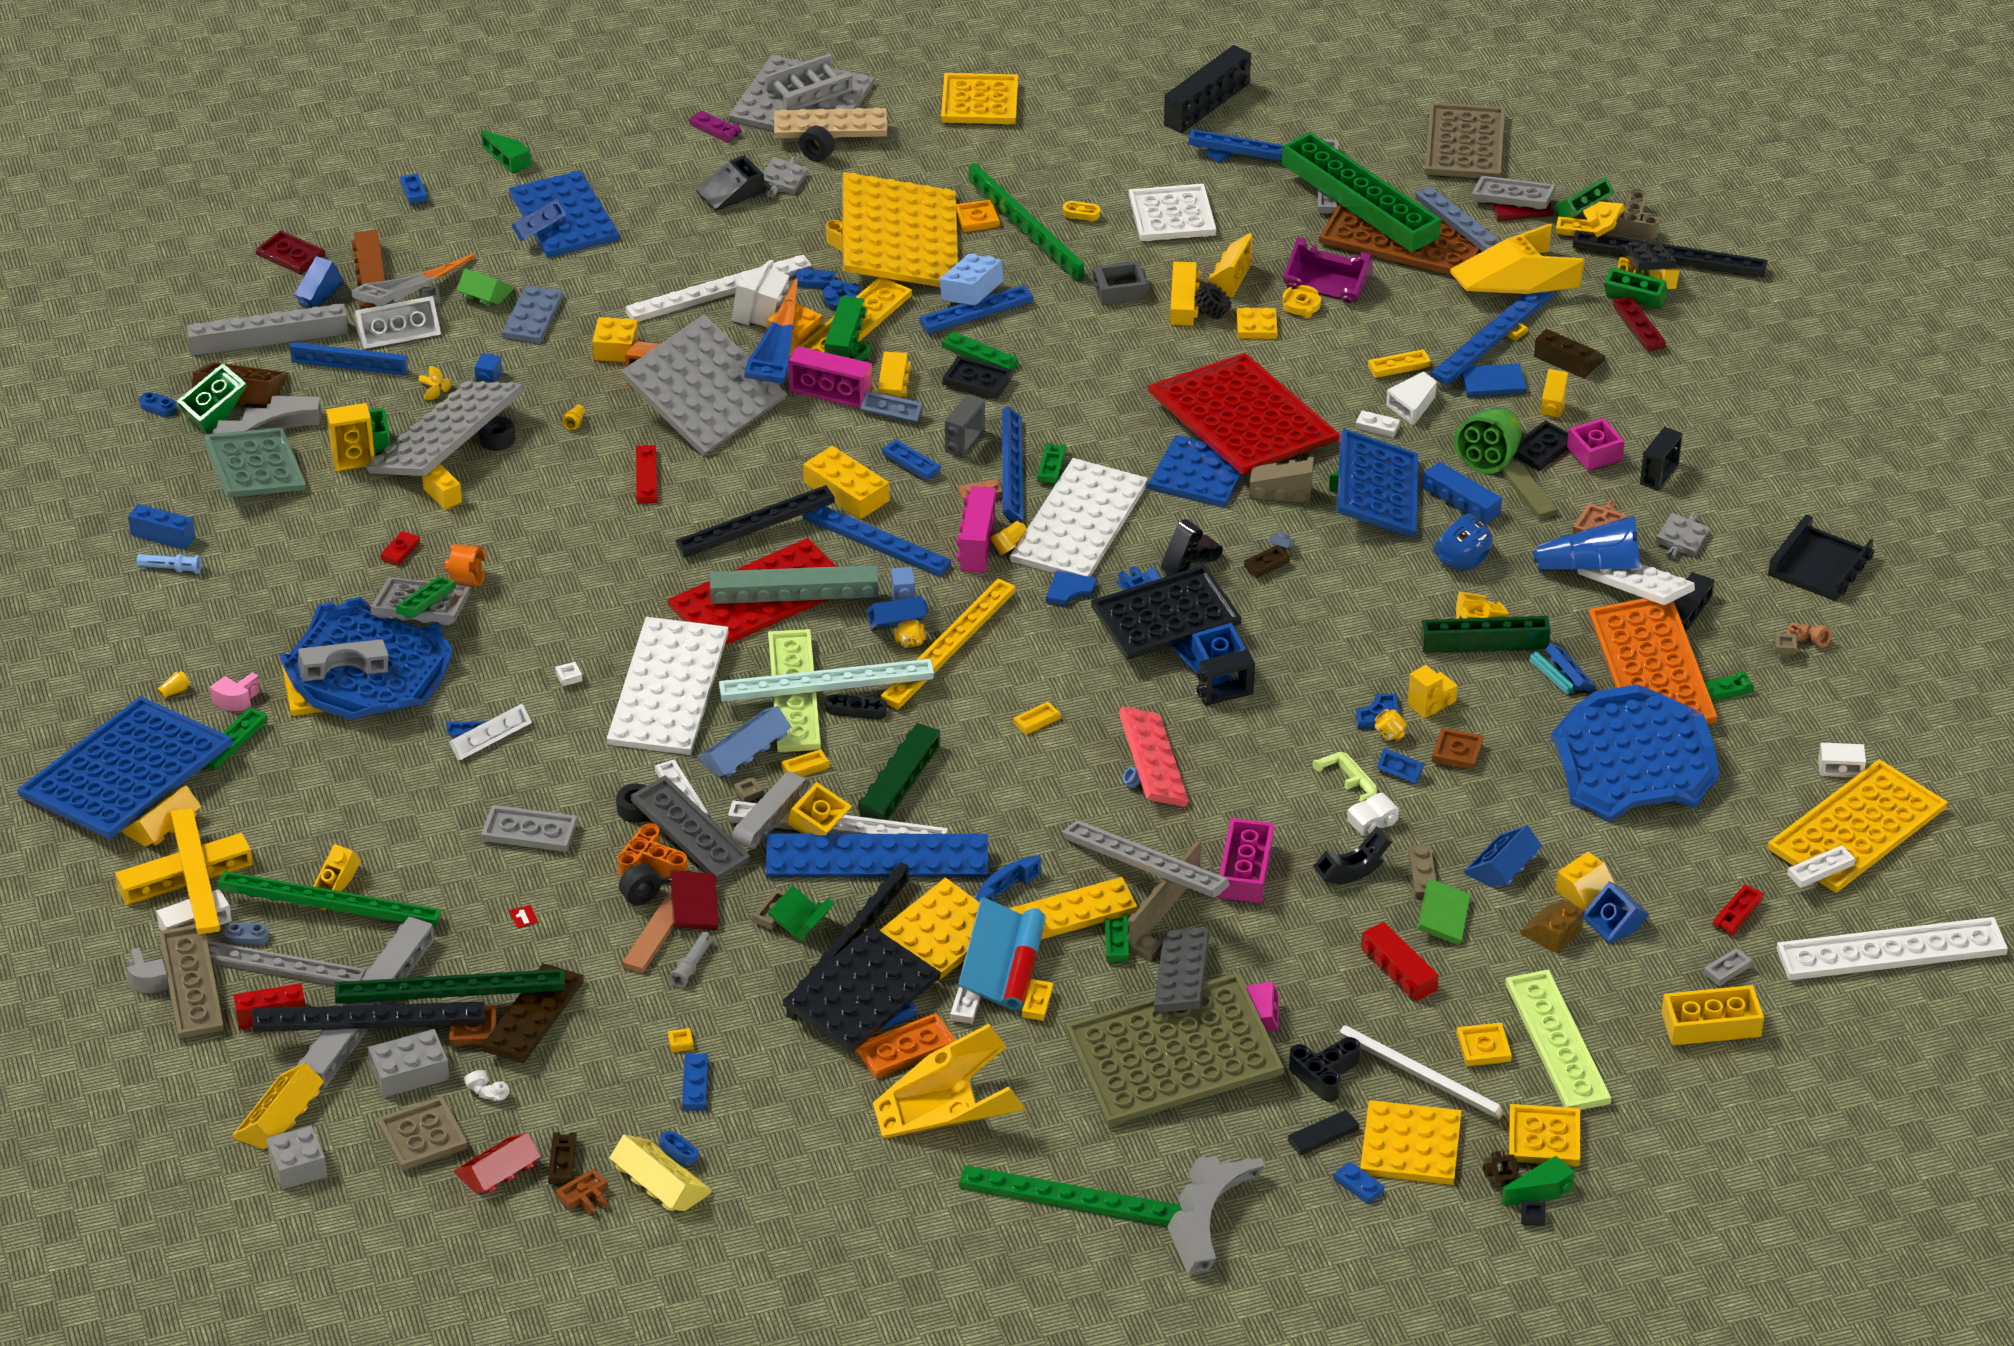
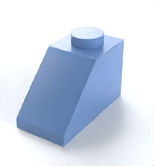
(902, 583)

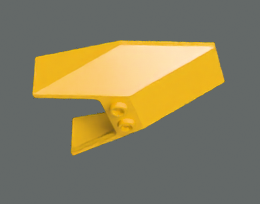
(1519, 267)
(940, 1090)

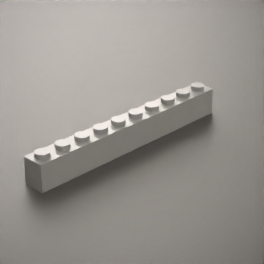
(394, 962)

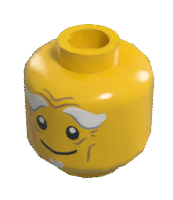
(910, 633)
(1390, 725)

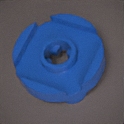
(832, 293)

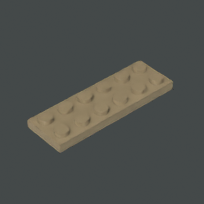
(191, 982)

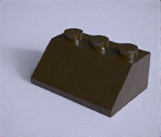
(1567, 353)

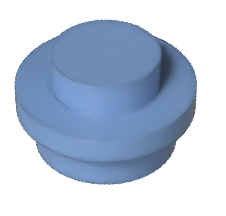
(1131, 777)

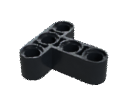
(1188, 547)
(1323, 1070)

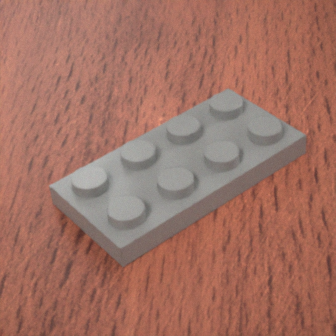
(1513, 192)
(529, 828)

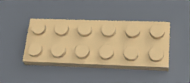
(838, 122)

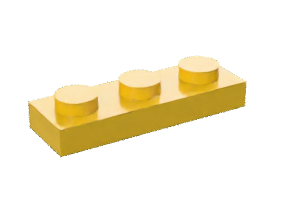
(1399, 363)

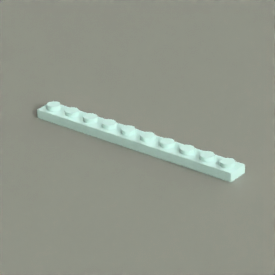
(826, 680)

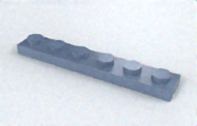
(1456, 218)

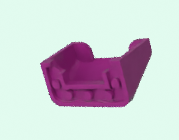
(1328, 272)

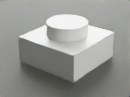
(568, 674)

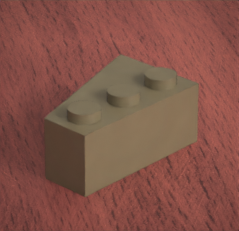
(1283, 482)

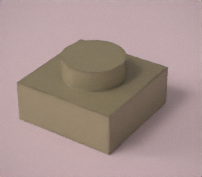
(748, 790)

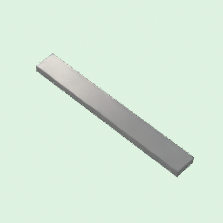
(282, 964)

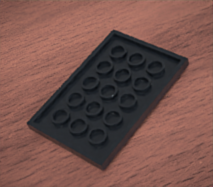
(1164, 611)
(861, 989)

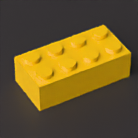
(850, 482)
(1712, 1015)

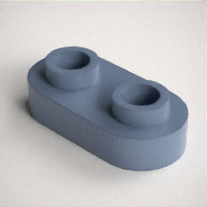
(246, 933)

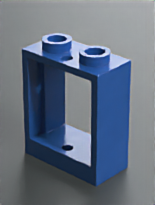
(896, 611)

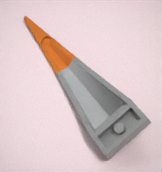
(393, 290)

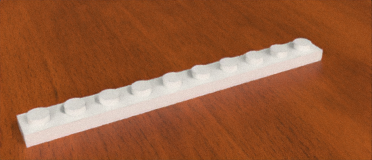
(706, 291)
(847, 824)

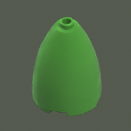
(1488, 434)

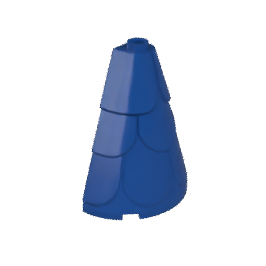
(1599, 547)

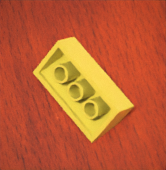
(658, 1173)

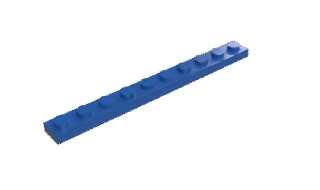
(1489, 336)

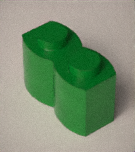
(380, 430)

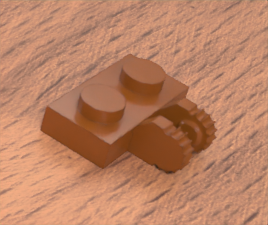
(582, 1189)

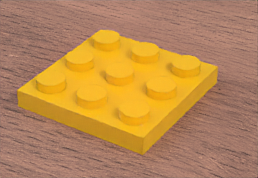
(1544, 1132)

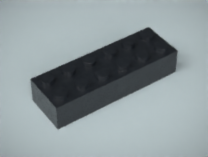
(1207, 89)

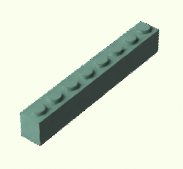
(794, 584)

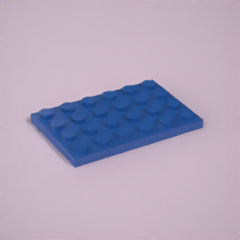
(585, 220)
(1378, 483)

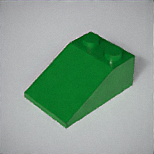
(212, 398)

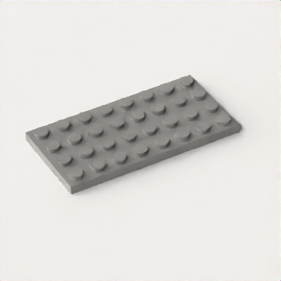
(445, 428)

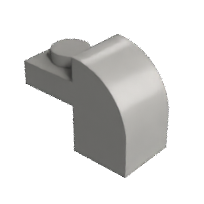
(147, 976)

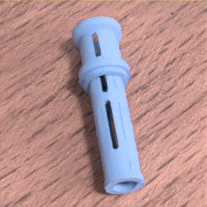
(179, 563)

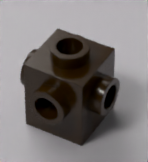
(1508, 1169)

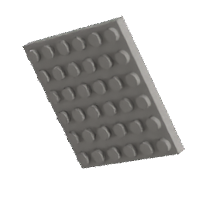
(758, 106)
(701, 385)

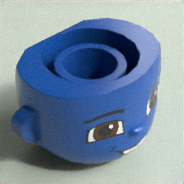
(1464, 543)

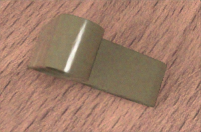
(1633, 219)

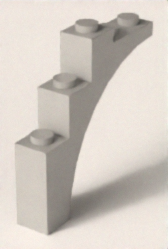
(280, 413)
(1192, 1225)

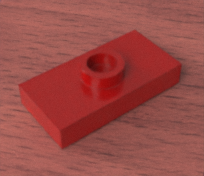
(400, 548)

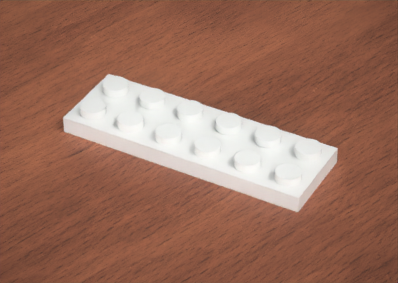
(1643, 582)

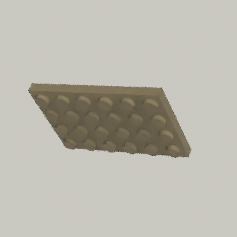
(1464, 140)

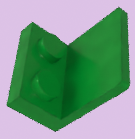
(799, 913)

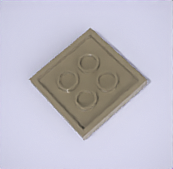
(422, 1133)

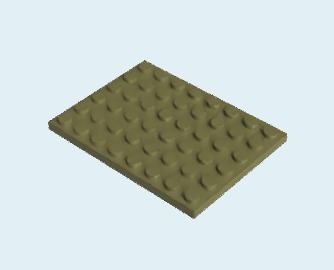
(1167, 1059)

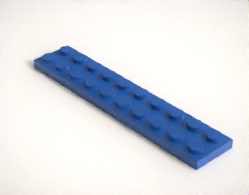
(876, 855)

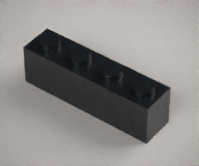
(1693, 603)

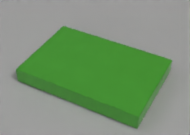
(1443, 911)

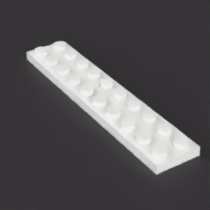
(1891, 948)

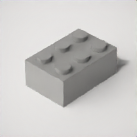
(408, 1063)

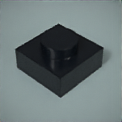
(1533, 1213)

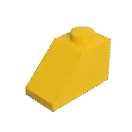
(1554, 393)

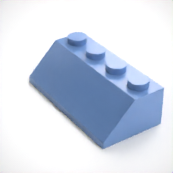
(745, 742)

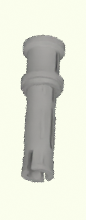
(687, 966)

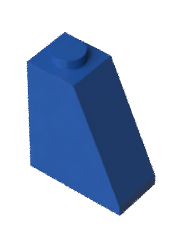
(319, 283)

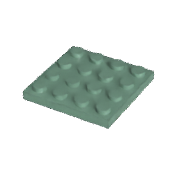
(254, 462)

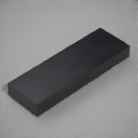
(1323, 1132)

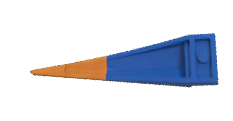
(771, 357)

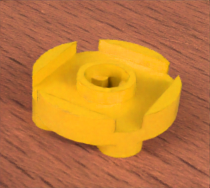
(1292, 301)

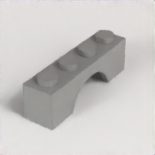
(365, 655)

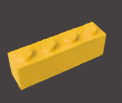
(1184, 287)

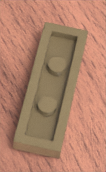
(1421, 868)

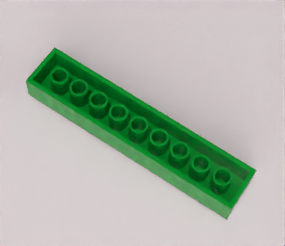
(1361, 191)

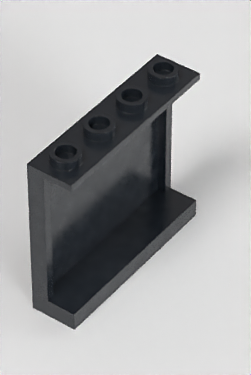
(1819, 560)

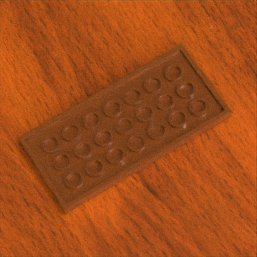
(1354, 234)

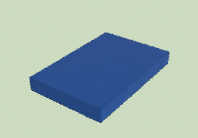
(1494, 380)

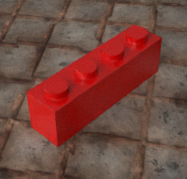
(1399, 961)

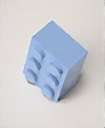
(971, 279)

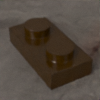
(1266, 561)

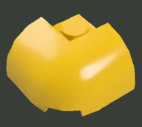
(1477, 606)

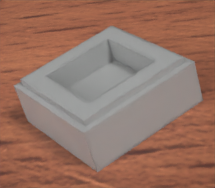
(430, 291)

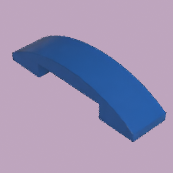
(1023, 870)

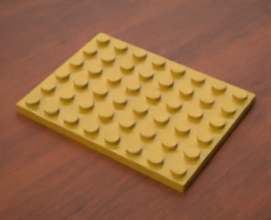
(898, 229)

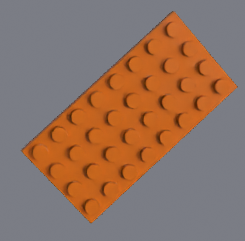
(1651, 649)

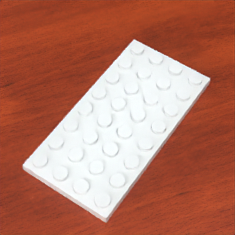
(1079, 519)
(667, 686)

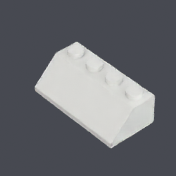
(397, 322)

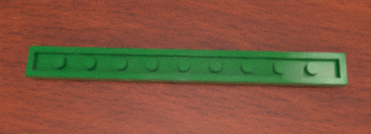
(1026, 221)
(326, 898)
(1067, 1196)

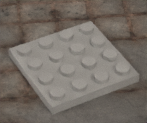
(398, 589)

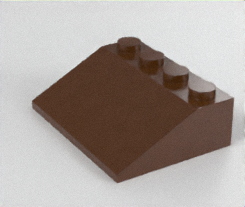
(260, 382)

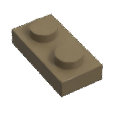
(761, 915)

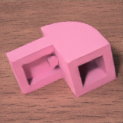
(235, 696)

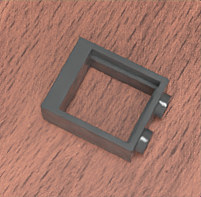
(1122, 292)
(964, 425)

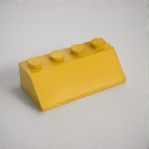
(280, 1106)

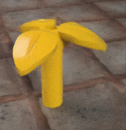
(434, 380)

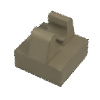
(1785, 645)

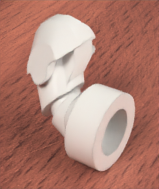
(477, 1082)

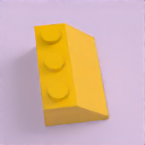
(1233, 265)
(157, 820)

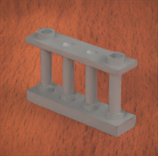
(812, 93)

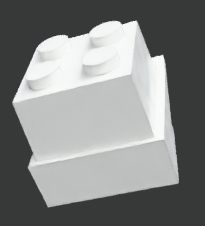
(760, 295)

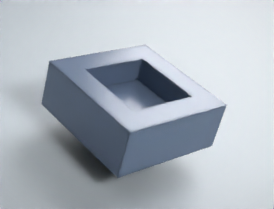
(1282, 539)

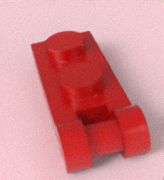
(1738, 909)

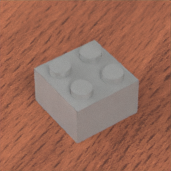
(296, 1157)

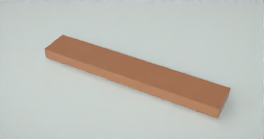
(651, 938)

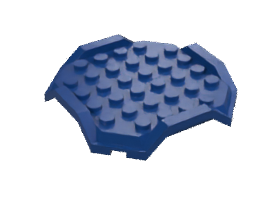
(415, 662)
(1634, 751)

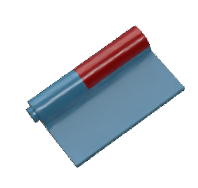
(1002, 953)

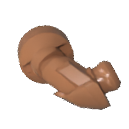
(1819, 635)

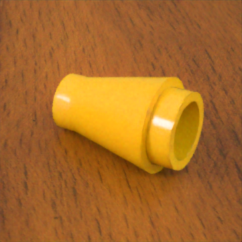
(572, 419)
(175, 684)

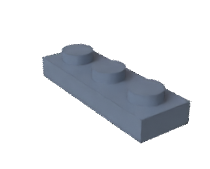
(892, 407)

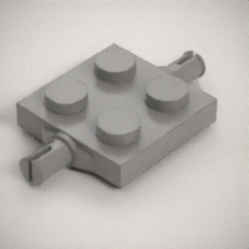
(784, 176)
(1682, 535)

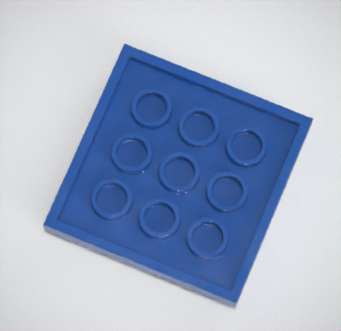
(1195, 473)

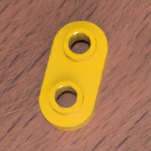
(1081, 211)

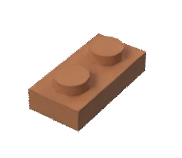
(965, 489)

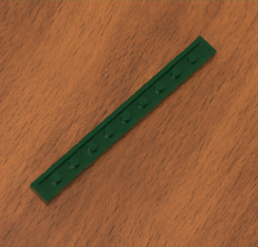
(449, 986)

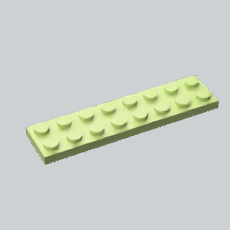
(790, 654)
(1558, 1040)

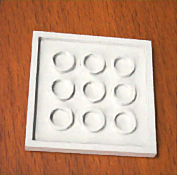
(1172, 212)

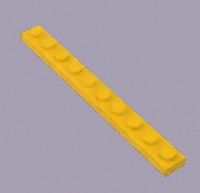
(953, 639)

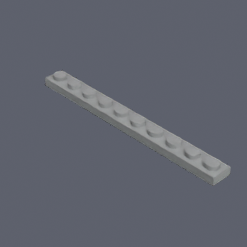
(1146, 858)

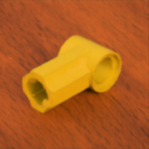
(1008, 537)

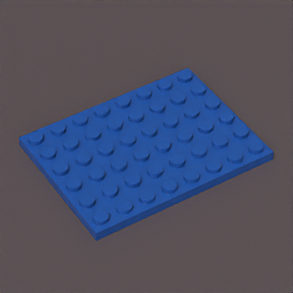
(125, 767)

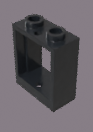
(1661, 458)
(1221, 665)

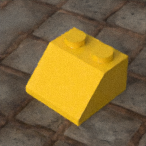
(817, 811)
(1583, 880)

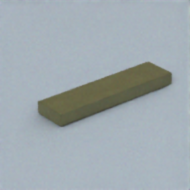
(1529, 490)

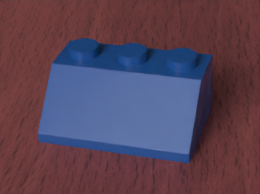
(1504, 857)

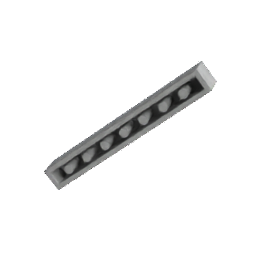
(267, 329)

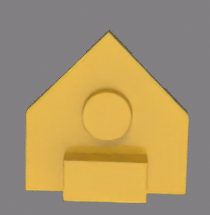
(1603, 216)

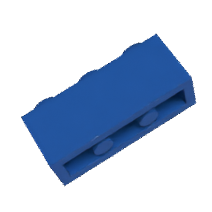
(161, 526)

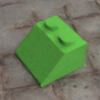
(483, 287)

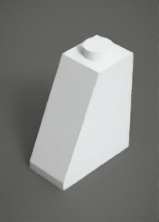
(1412, 397)

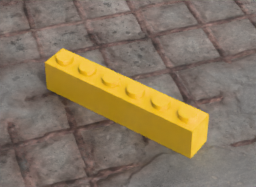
(168, 875)

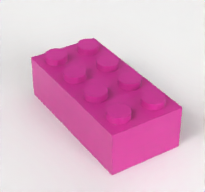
(829, 376)
(976, 529)
(1247, 859)

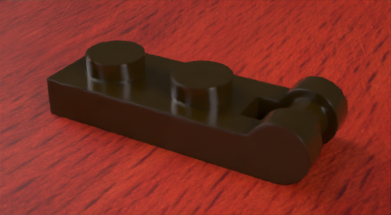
(562, 1158)

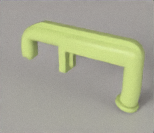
(1356, 774)

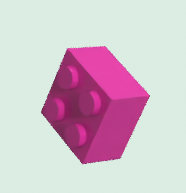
(1595, 444)

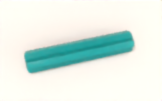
(1552, 673)

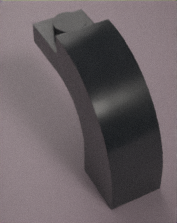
(1355, 864)

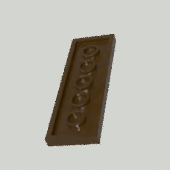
(530, 1019)

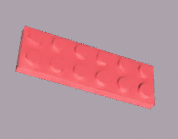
(1153, 756)

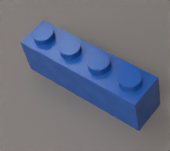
(1462, 492)

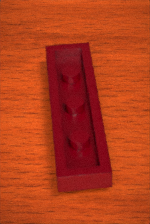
(1639, 324)

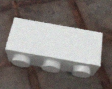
(182, 915)

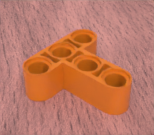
(646, 849)

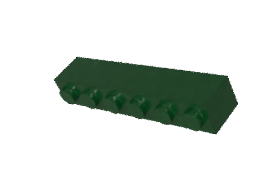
(1485, 634)
(900, 773)

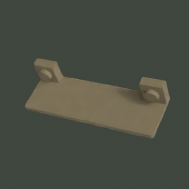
(1154, 909)

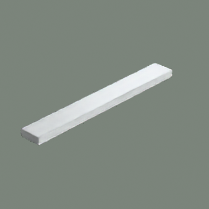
(1424, 1073)

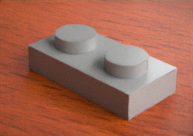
(1727, 967)

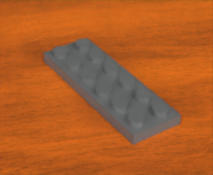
(690, 828)
(1182, 970)

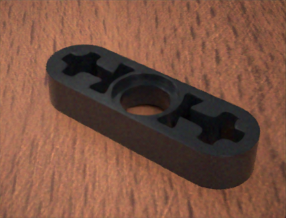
(876, 707)

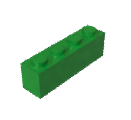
(846, 326)

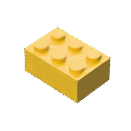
(350, 436)

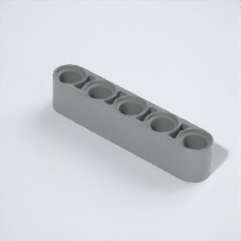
(770, 810)

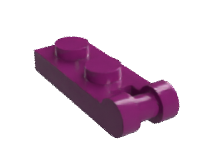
(714, 126)

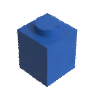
(488, 368)

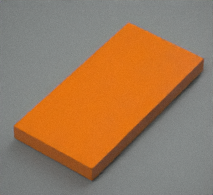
(904, 1045)

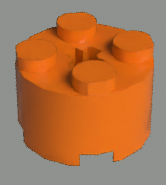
(466, 564)

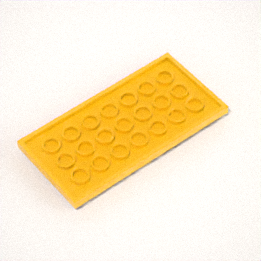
(1863, 816)

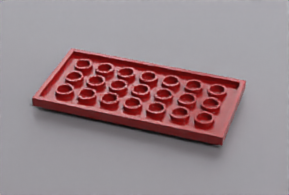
(751, 617)

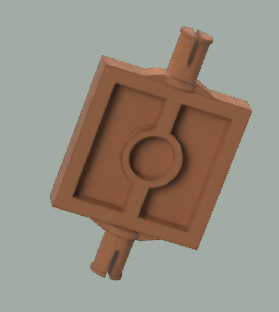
(1596, 516)

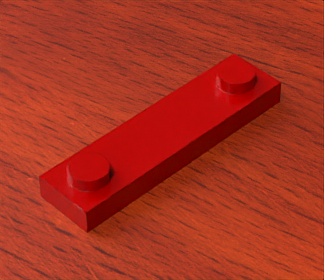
(646, 474)

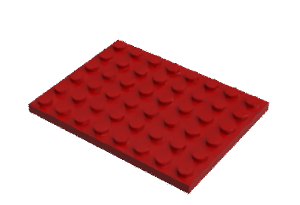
(1243, 413)

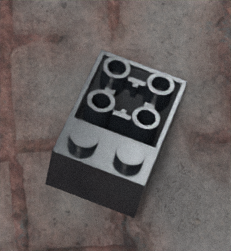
(732, 184)

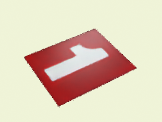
(523, 916)

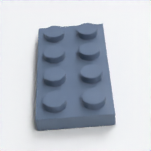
(532, 314)

